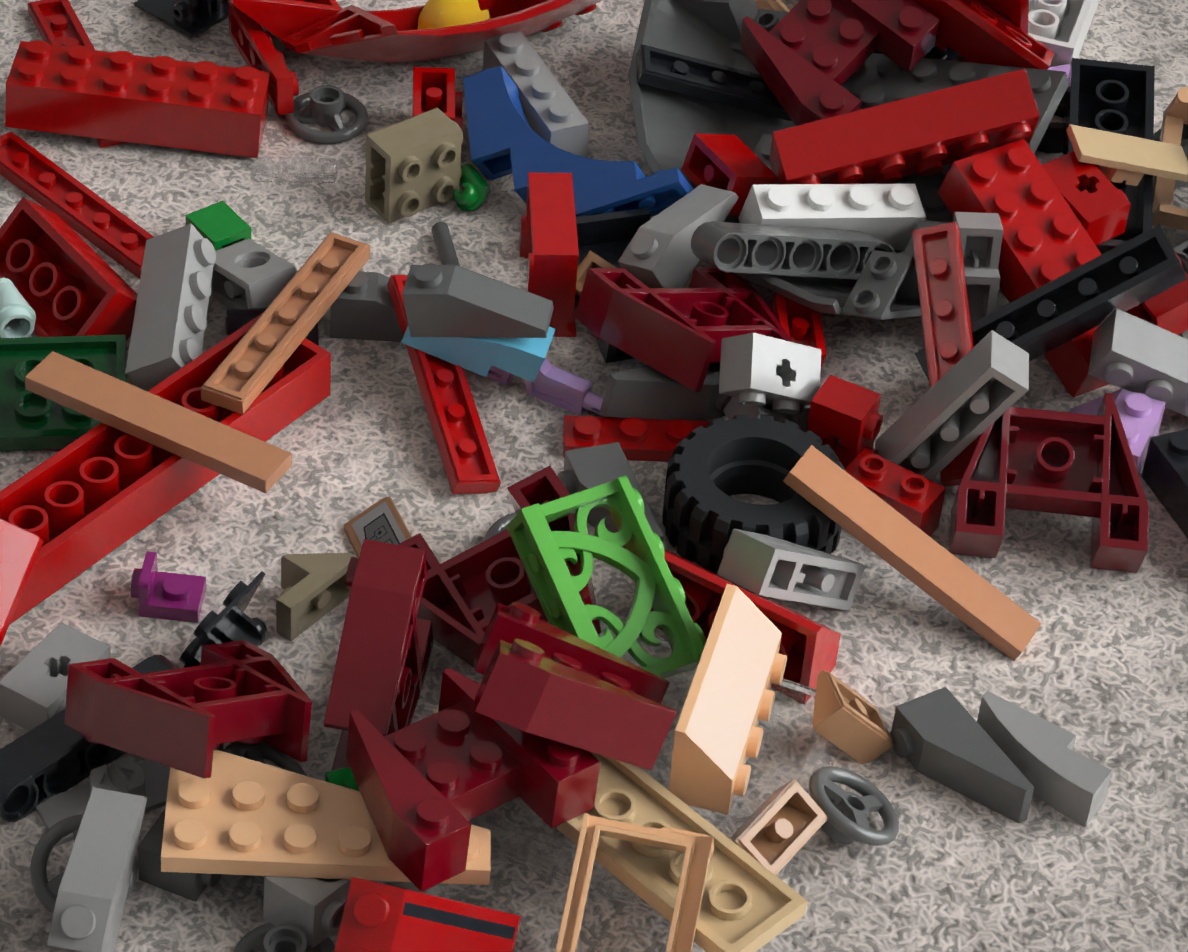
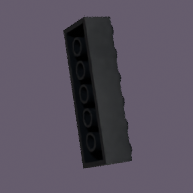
(1117, 101)

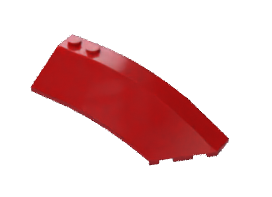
(394, 34)

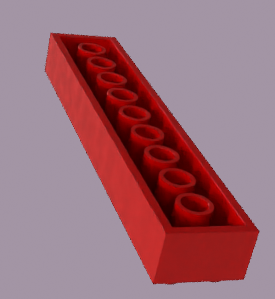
(116, 484)

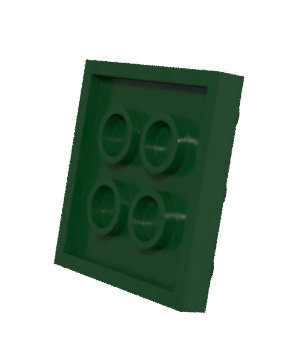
(35, 421)

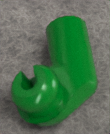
(474, 190)

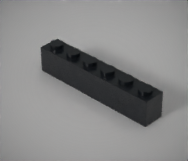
(1083, 296)

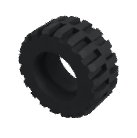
(741, 459)

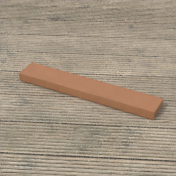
(285, 323)
(159, 421)
(912, 553)

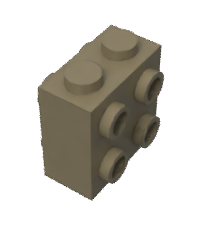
(413, 165)

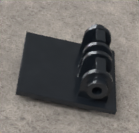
(186, 16)
(229, 625)

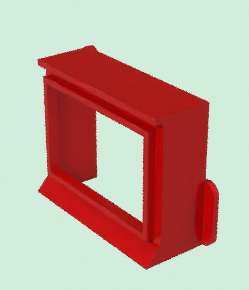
(551, 246)

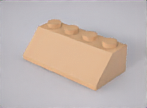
(725, 705)

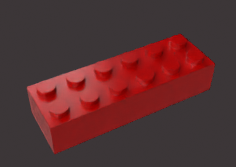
(137, 98)
(907, 134)
(1038, 238)

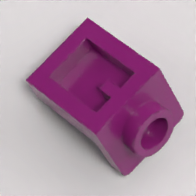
(167, 594)

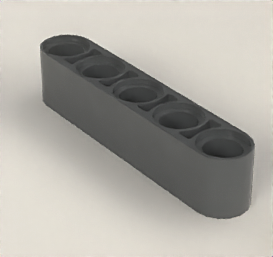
(776, 249)

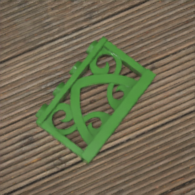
(643, 560)

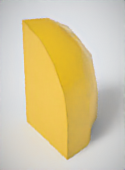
(450, 13)

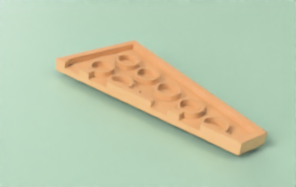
(282, 825)

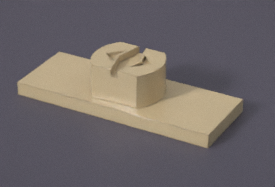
(1128, 156)

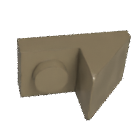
(311, 590)

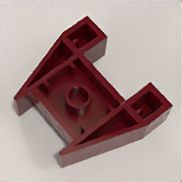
(826, 42)
(674, 327)
(1057, 467)
(466, 588)
(381, 643)
(569, 689)
(190, 711)
(452, 768)

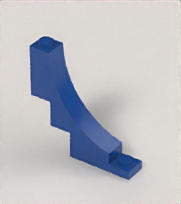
(507, 145)

